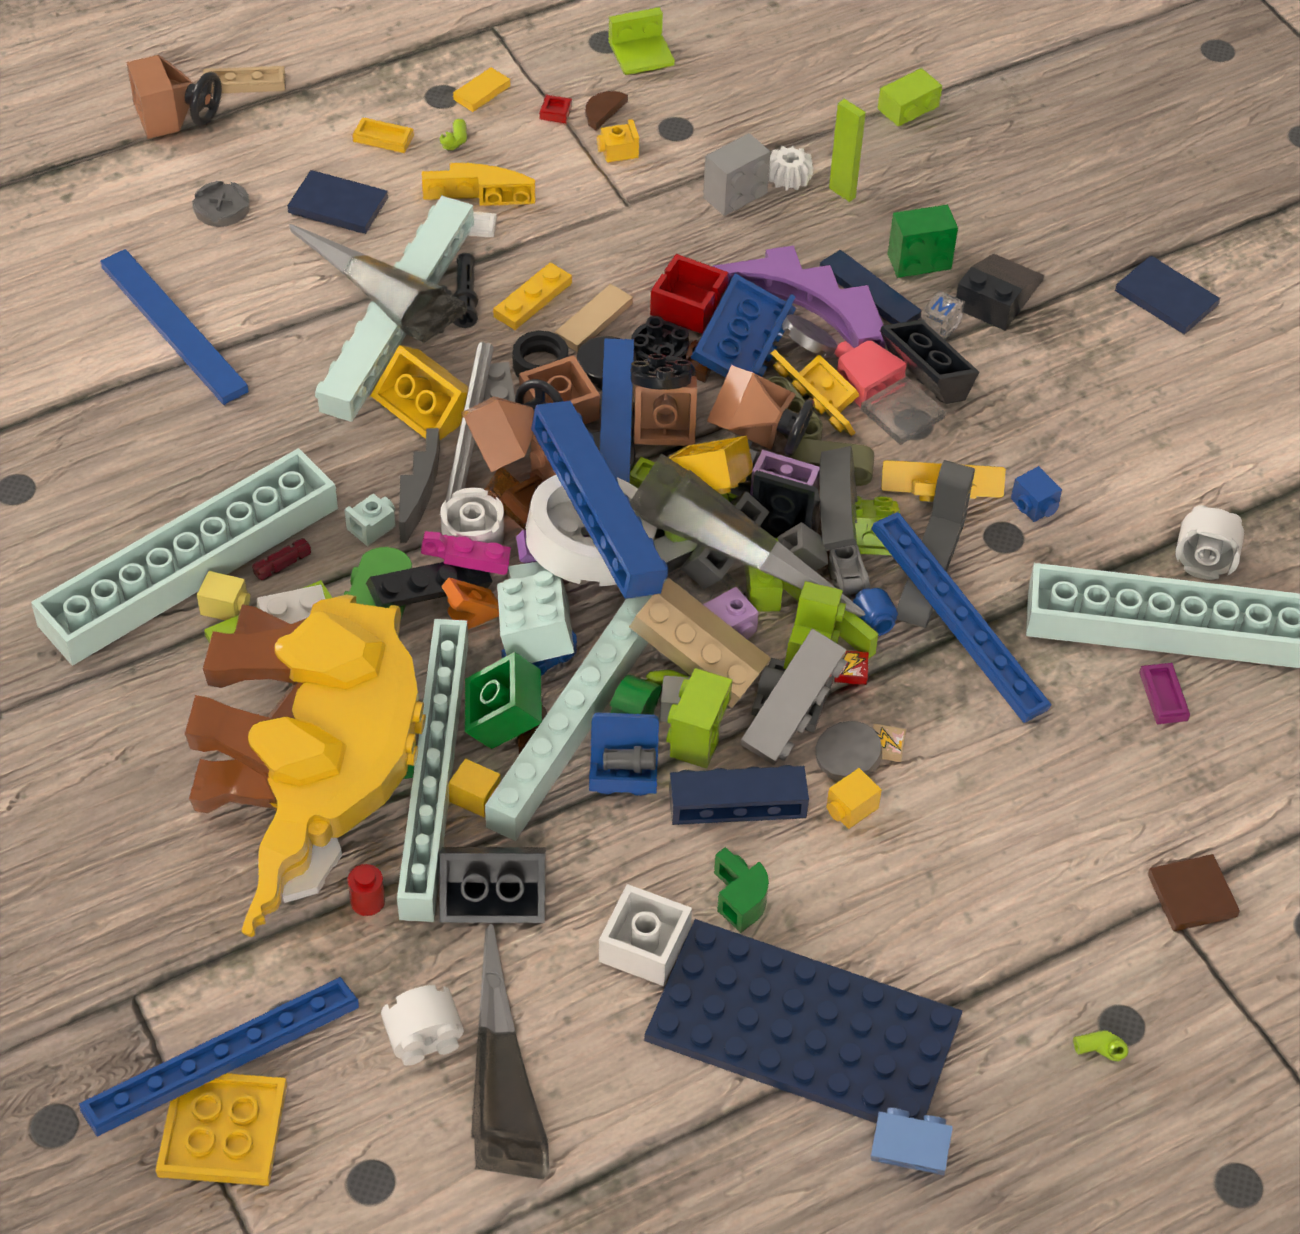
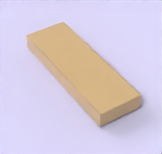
(250, 79)
(594, 316)

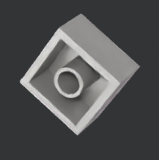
(736, 174)

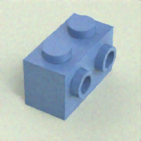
(911, 1141)

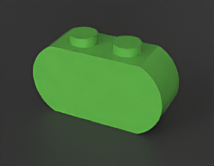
(373, 563)

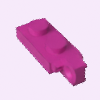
(467, 553)

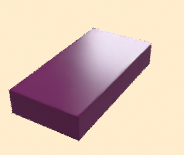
(1164, 693)

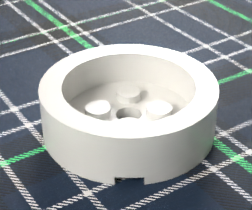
(557, 535)

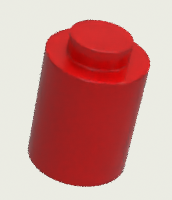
(366, 890)

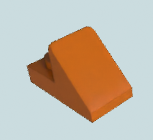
(470, 602)

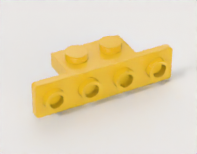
(824, 385)
(922, 478)

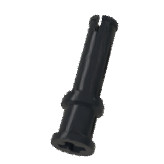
(465, 290)

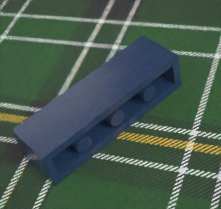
(738, 795)

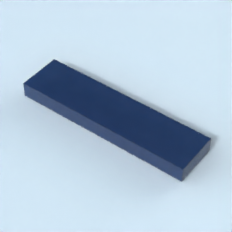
(888, 302)

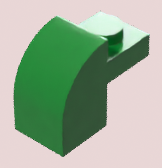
(635, 696)
(746, 890)

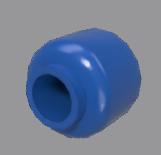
(878, 609)

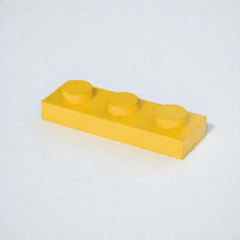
(532, 296)

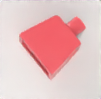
(868, 368)

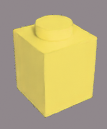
(222, 596)

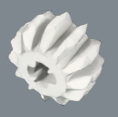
(790, 168)

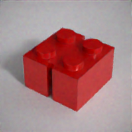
(688, 293)

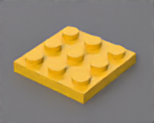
(224, 1131)

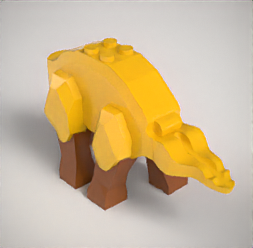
(326, 747)

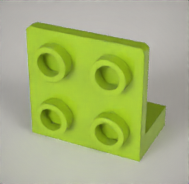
(639, 41)
(867, 514)

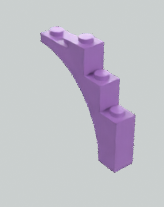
(816, 289)

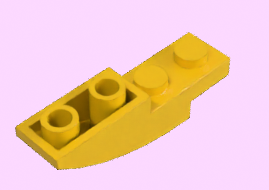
(488, 183)

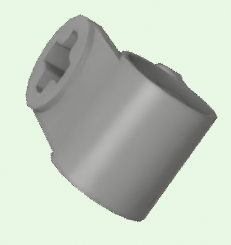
(848, 570)

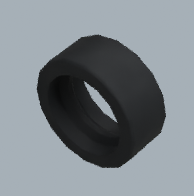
(533, 342)

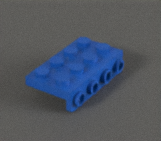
(743, 328)

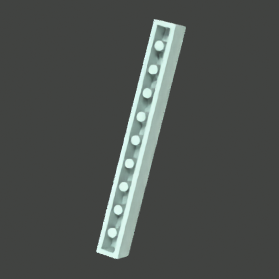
(377, 335)
(566, 724)
(432, 772)

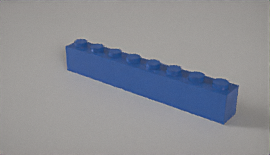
(599, 500)

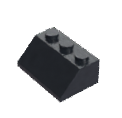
(931, 359)
(492, 884)

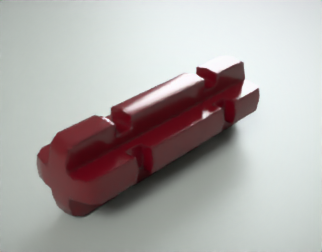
(281, 558)

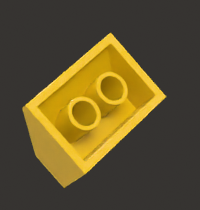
(421, 392)
(718, 462)

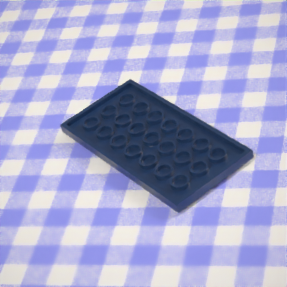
(802, 1025)

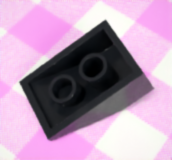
(997, 290)
(787, 503)

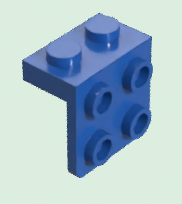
(622, 732)

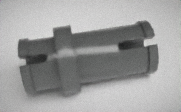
(630, 759)

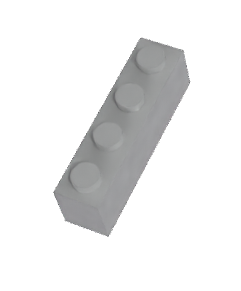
(793, 698)

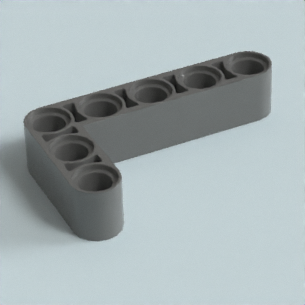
(941, 535)

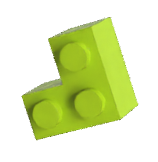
(817, 609)
(698, 717)

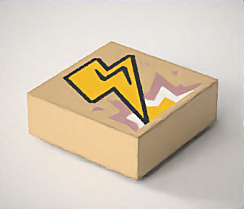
(891, 741)

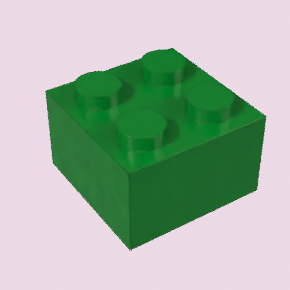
(922, 241)
(503, 700)

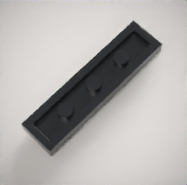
(420, 583)

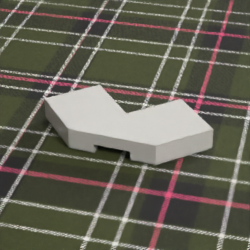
(313, 879)

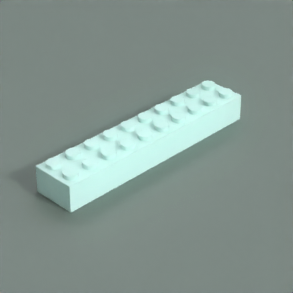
(176, 557)
(1164, 615)

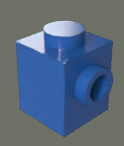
(1036, 494)

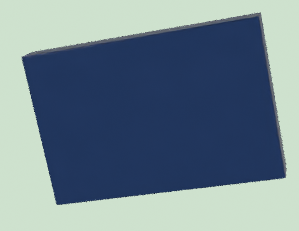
(337, 201)
(1167, 294)

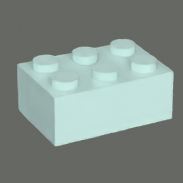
(535, 617)

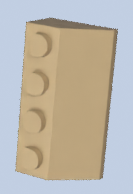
(698, 638)

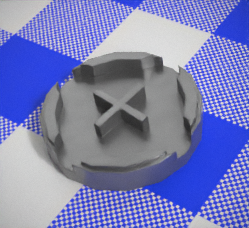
(221, 203)
(809, 335)
(847, 748)

